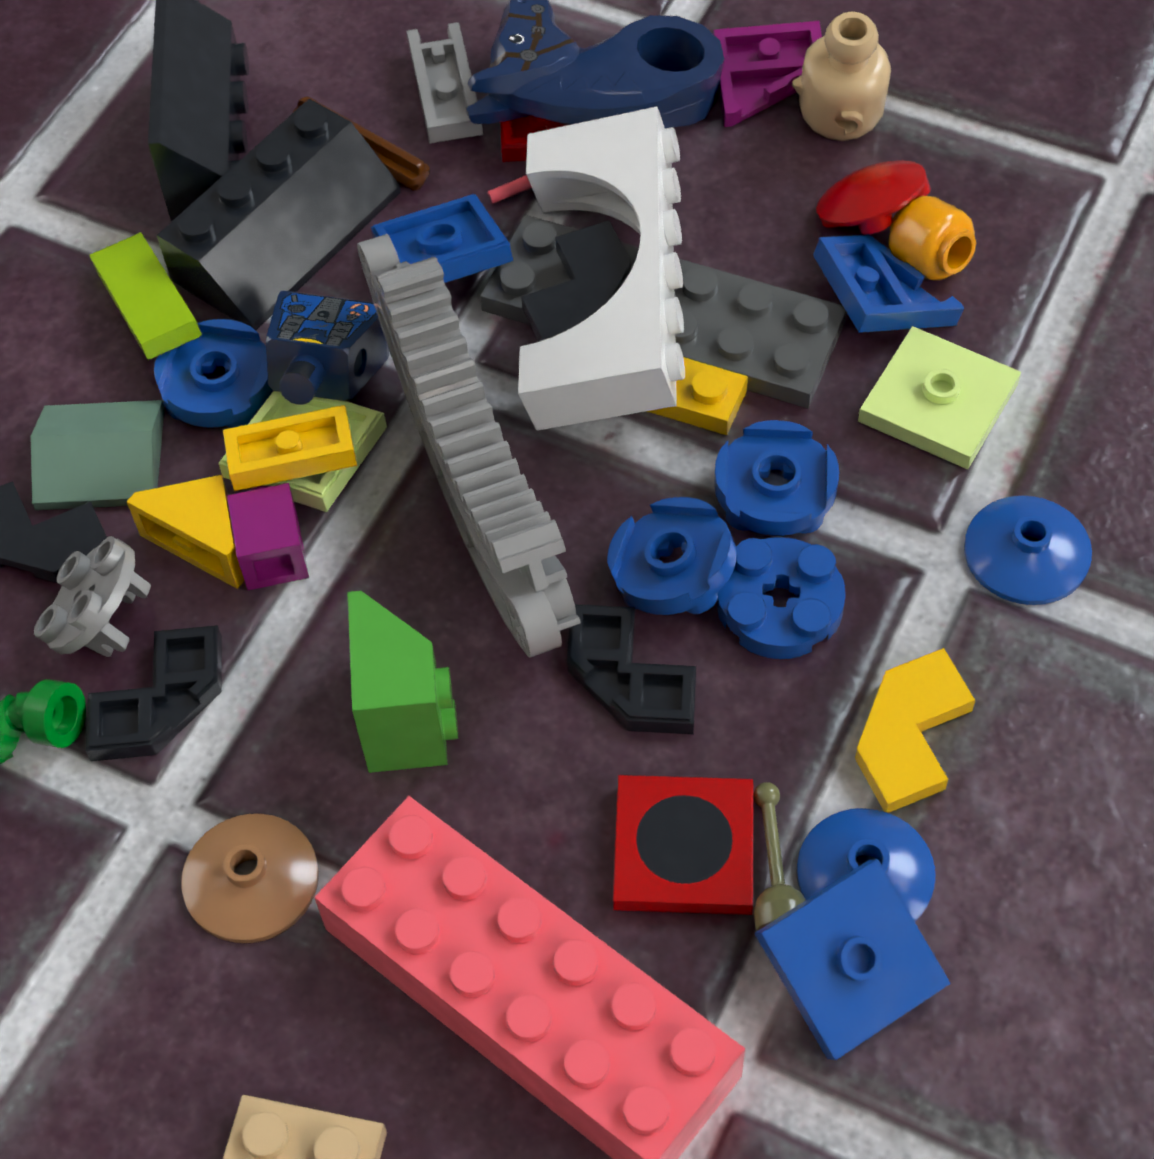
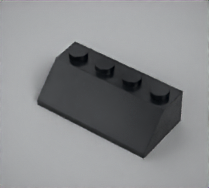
(195, 100)
(277, 215)

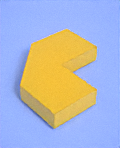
(892, 746)

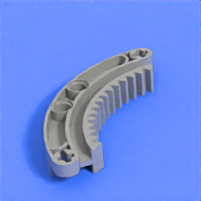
(482, 484)

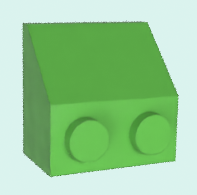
(397, 691)

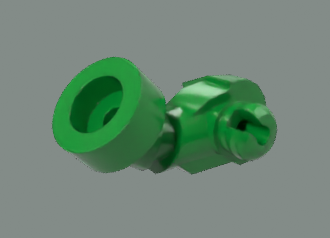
(47, 714)

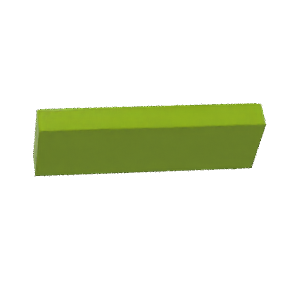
(145, 296)

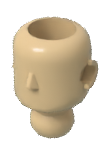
(844, 79)

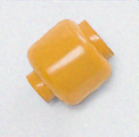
(932, 237)

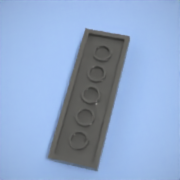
(728, 319)

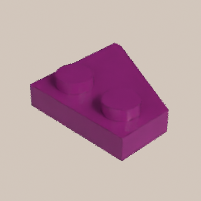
(761, 65)

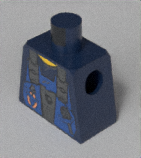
(322, 347)

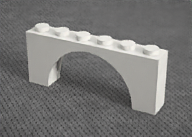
(627, 350)

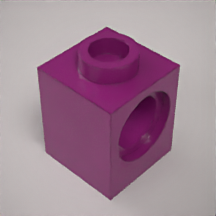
(267, 536)

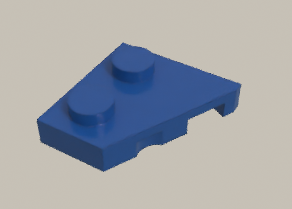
(879, 288)

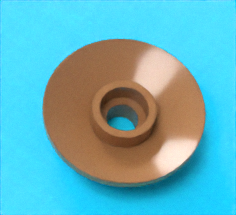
(253, 904)

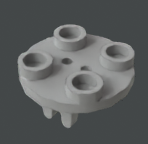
(89, 598)

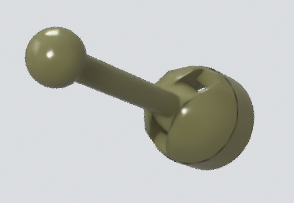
(779, 897)

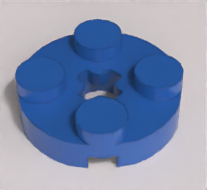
(220, 401)
(771, 508)
(786, 564)
(677, 586)

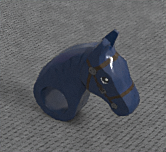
(642, 66)

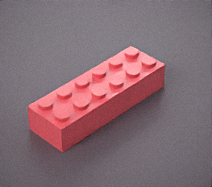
(530, 988)

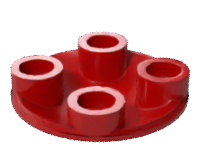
(872, 195)

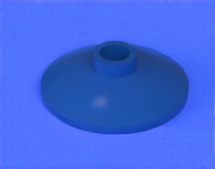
(1027, 569)
(839, 839)

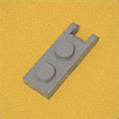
(442, 84)

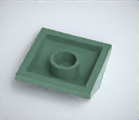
(95, 453)

